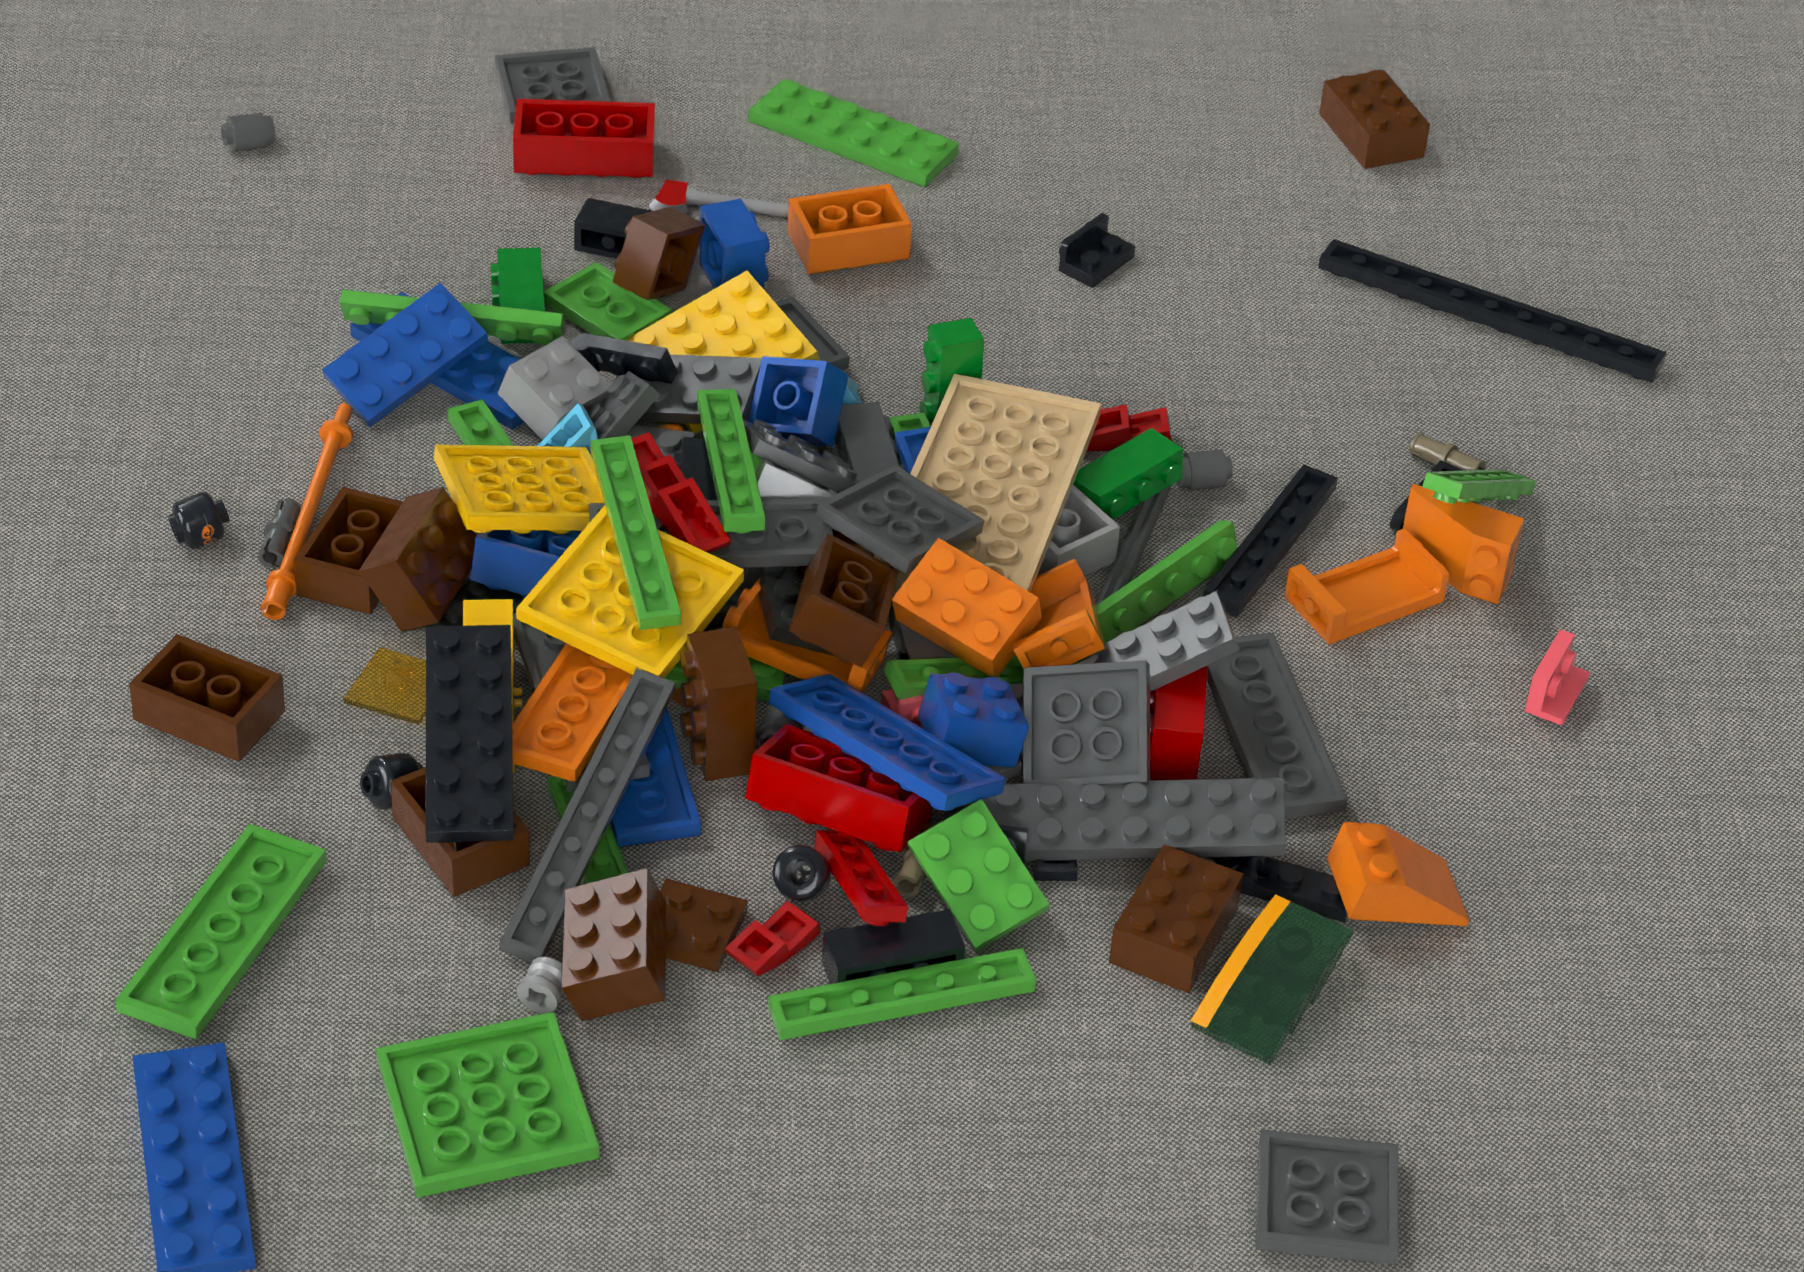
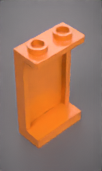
(1368, 589)
(1068, 620)
(792, 659)

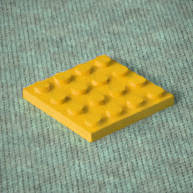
(729, 322)
(520, 486)
(590, 605)

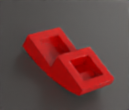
(775, 941)

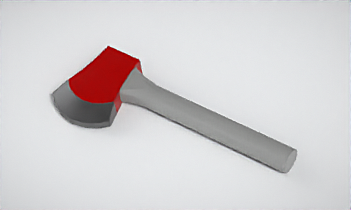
(679, 196)

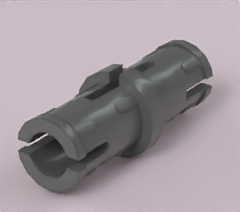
(278, 532)

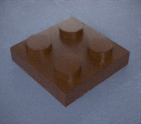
(700, 923)

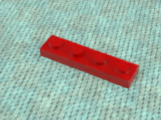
(862, 878)

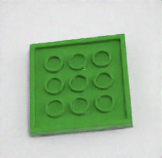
(486, 1104)

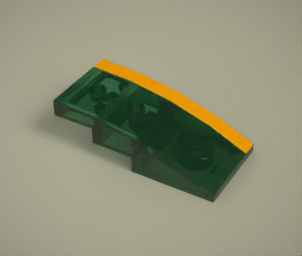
(1271, 979)

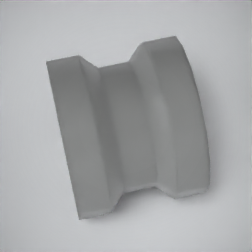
(542, 986)

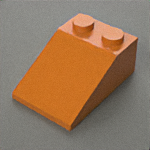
(1468, 539)
(1392, 878)

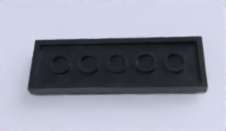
(469, 734)

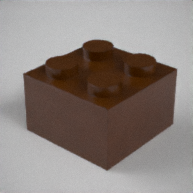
(658, 253)

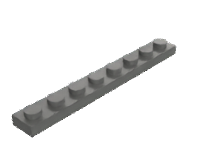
(587, 816)

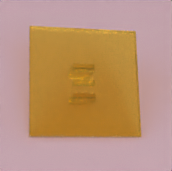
(391, 686)

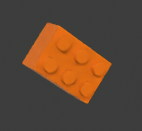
(849, 228)
(966, 608)

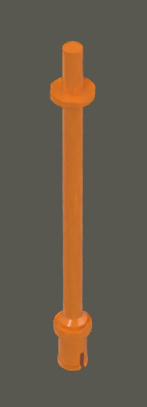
(281, 582)

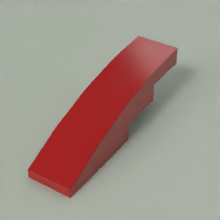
(1118, 426)
(677, 500)

